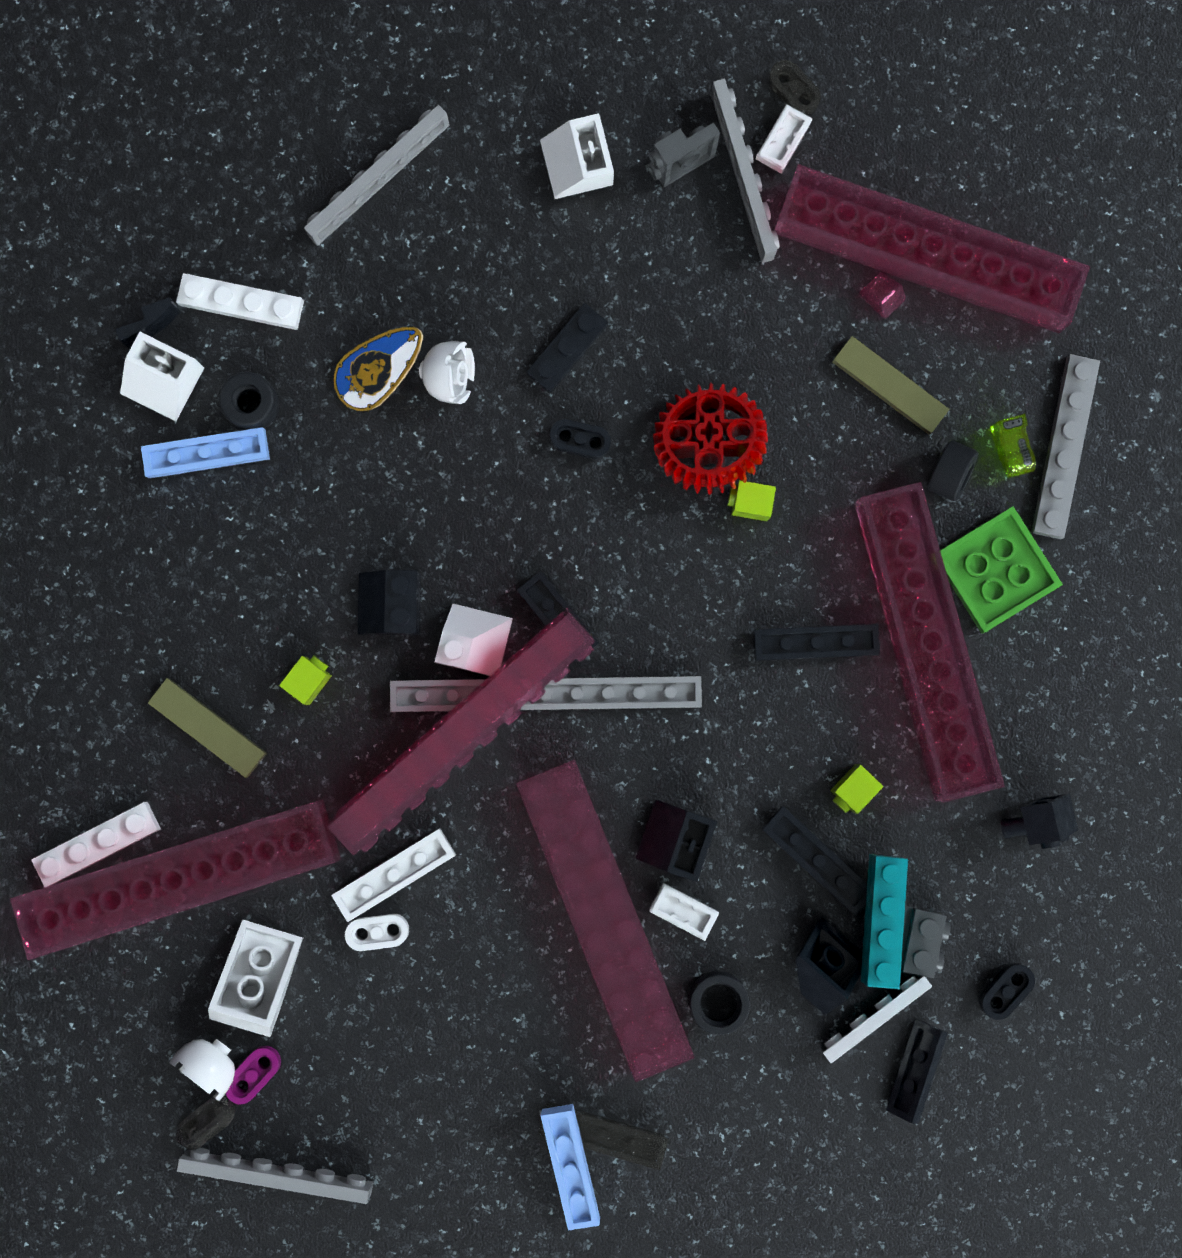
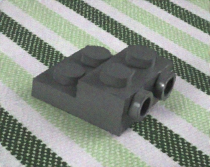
(678, 155)
(923, 940)

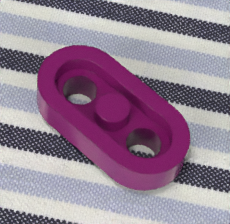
(254, 1074)

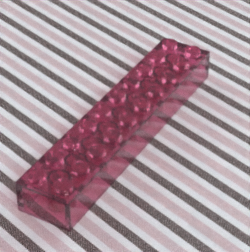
(931, 249)
(928, 643)
(461, 731)
(175, 879)
(605, 920)

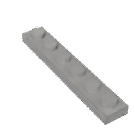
(741, 159)
(385, 167)
(1065, 446)
(286, 1177)

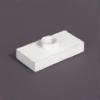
(783, 138)
(683, 911)

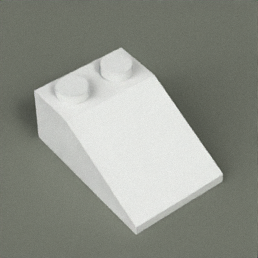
(255, 978)

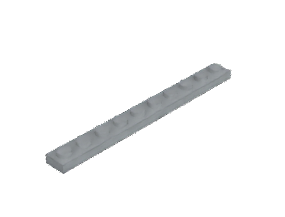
(565, 694)

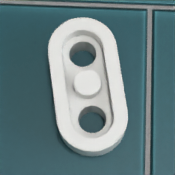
(378, 932)

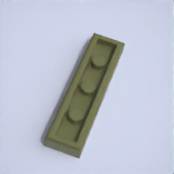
(890, 385)
(207, 728)

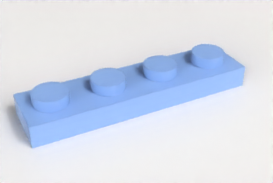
(205, 452)
(570, 1167)

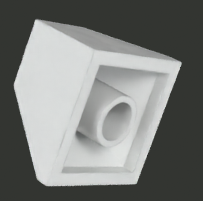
(473, 640)

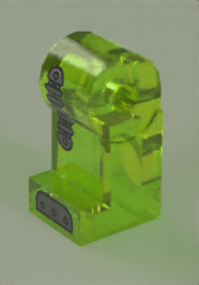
(1013, 446)

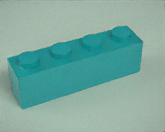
(884, 921)

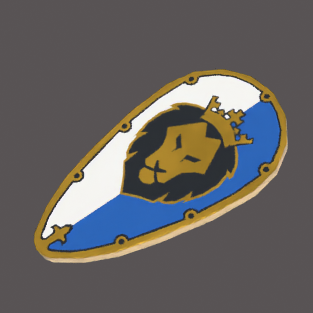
(376, 368)

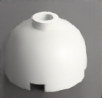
(447, 371)
(206, 1065)

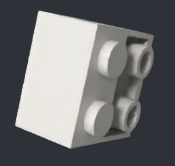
(577, 157)
(159, 376)

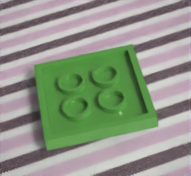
(998, 570)

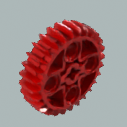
(717, 449)

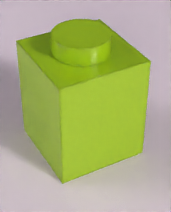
(752, 500)
(306, 679)
(855, 789)

